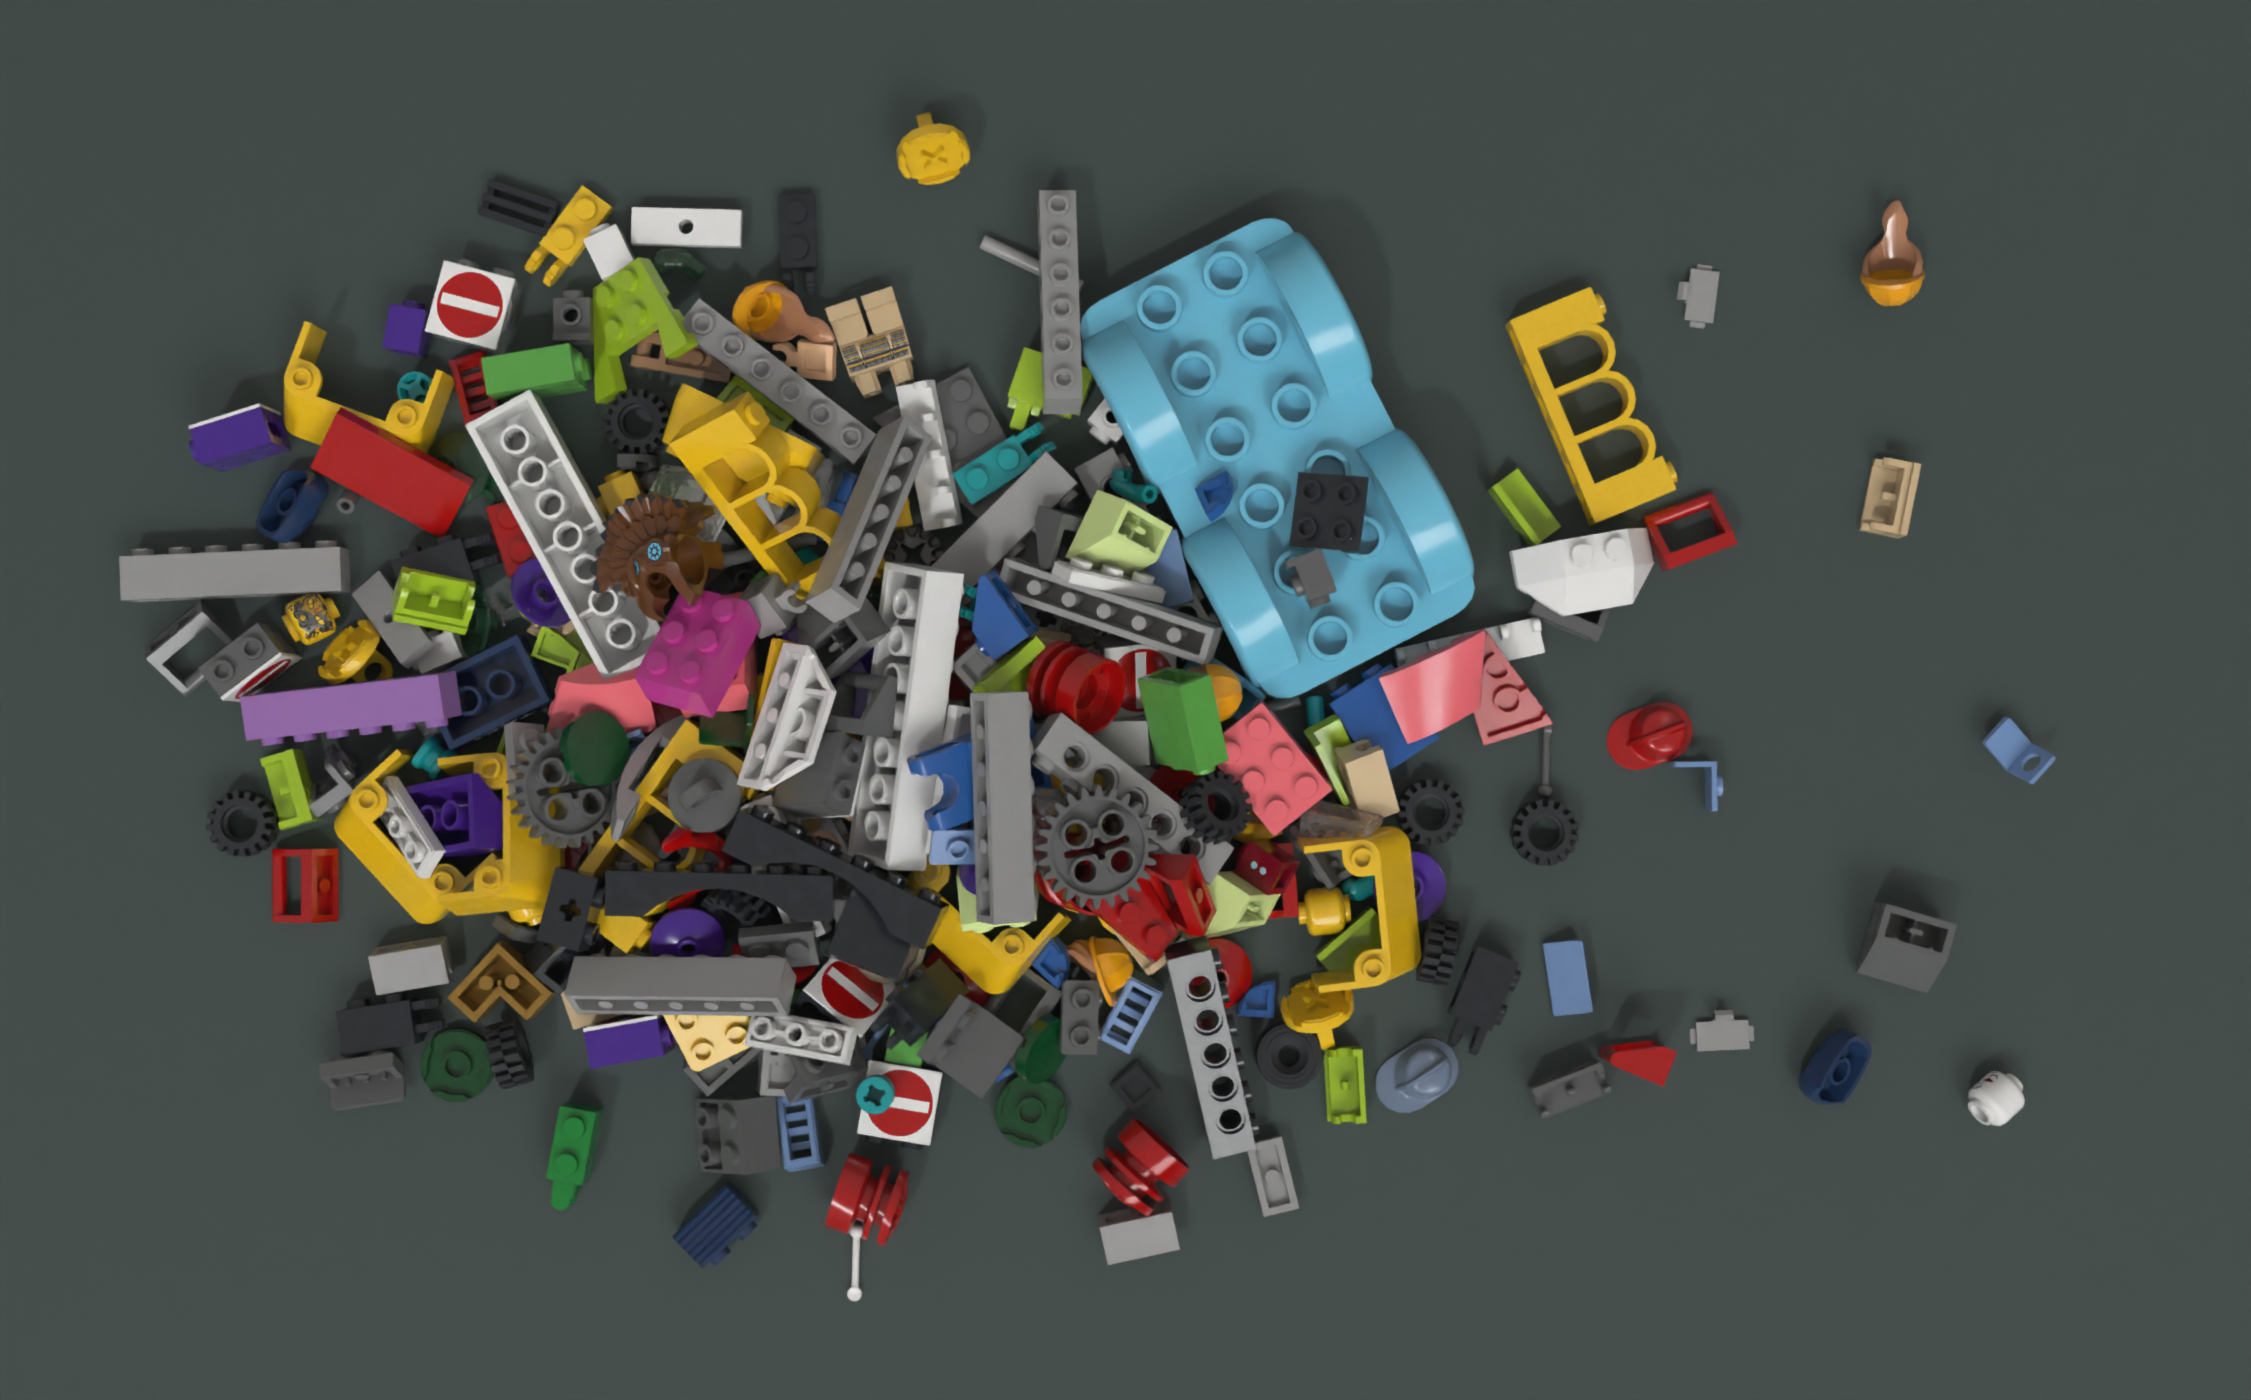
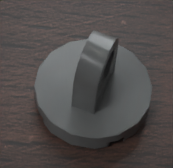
(705, 795)

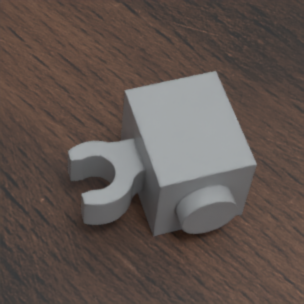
(774, 604)

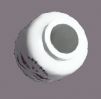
(1996, 1098)

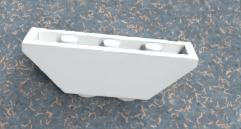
(1585, 570)
(789, 719)

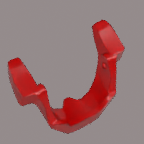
(705, 840)

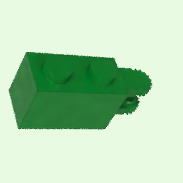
(573, 1151)

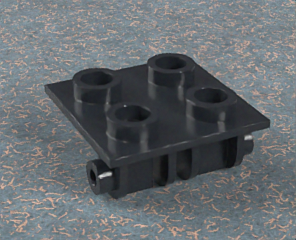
(1329, 512)

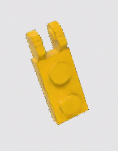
(567, 234)

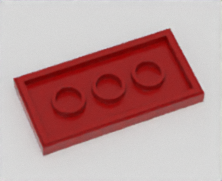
(391, 473)

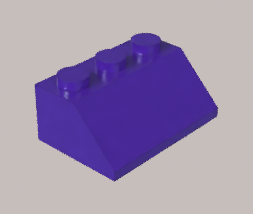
(461, 814)

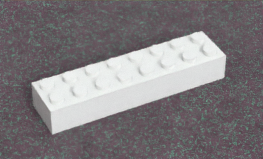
(561, 527)
(890, 806)

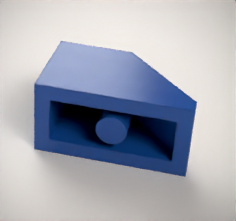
(999, 618)

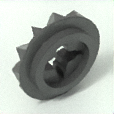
(913, 538)

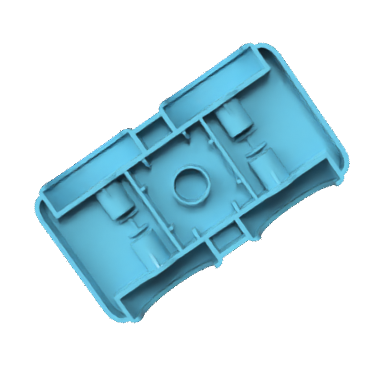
(1263, 373)

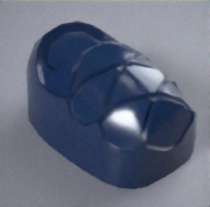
(292, 505)
(1835, 1068)

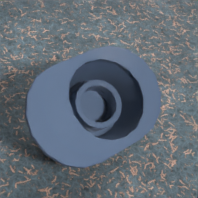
(1416, 1075)

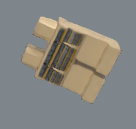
(873, 353)

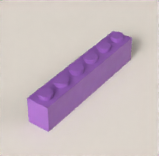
(351, 706)

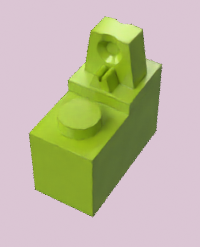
(1026, 390)

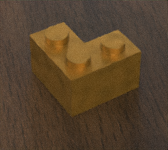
(499, 977)

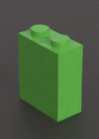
(543, 370)
(1183, 720)

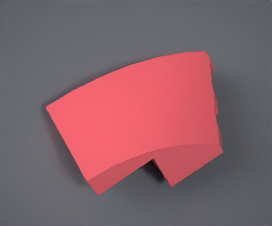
(1437, 687)
(587, 691)

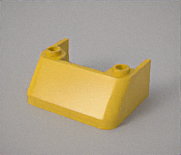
(312, 416)
(745, 464)
(381, 855)
(1390, 861)
(527, 866)
(989, 964)

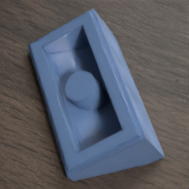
(1172, 574)
(1567, 977)

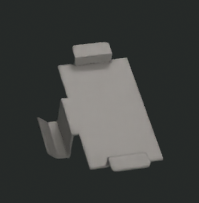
(1699, 295)
(1722, 1033)

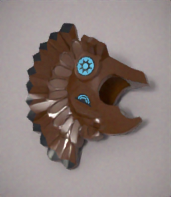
(654, 546)

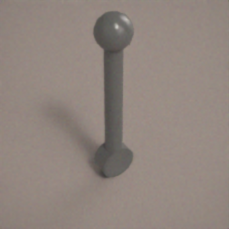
(1545, 789)

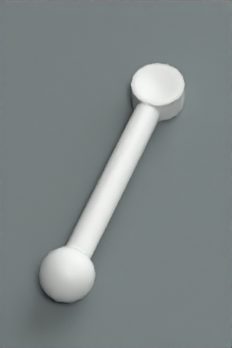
(855, 1292)

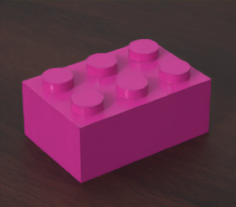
(698, 652)

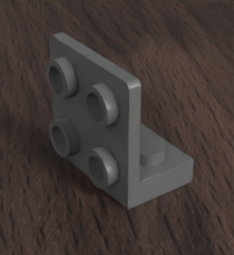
(971, 1045)
(821, 1077)

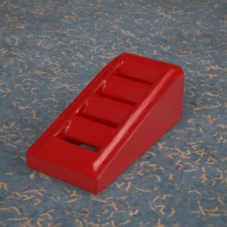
(464, 363)

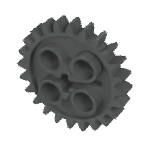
(1089, 813)
(570, 821)

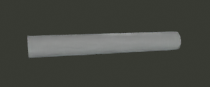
(1013, 256)

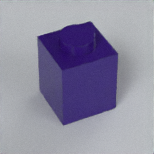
(406, 329)

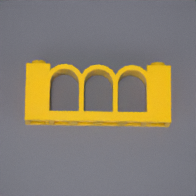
(1554, 323)
(740, 426)
(632, 932)

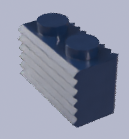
(716, 1225)

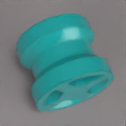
(411, 386)
(428, 757)
(879, 1085)

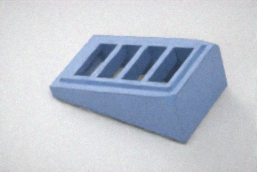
(1145, 984)
(791, 1163)

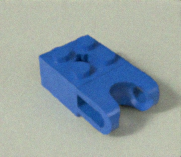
(954, 767)

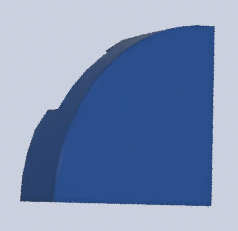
(1216, 495)
(1053, 962)
(1258, 1001)

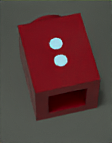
(1265, 866)

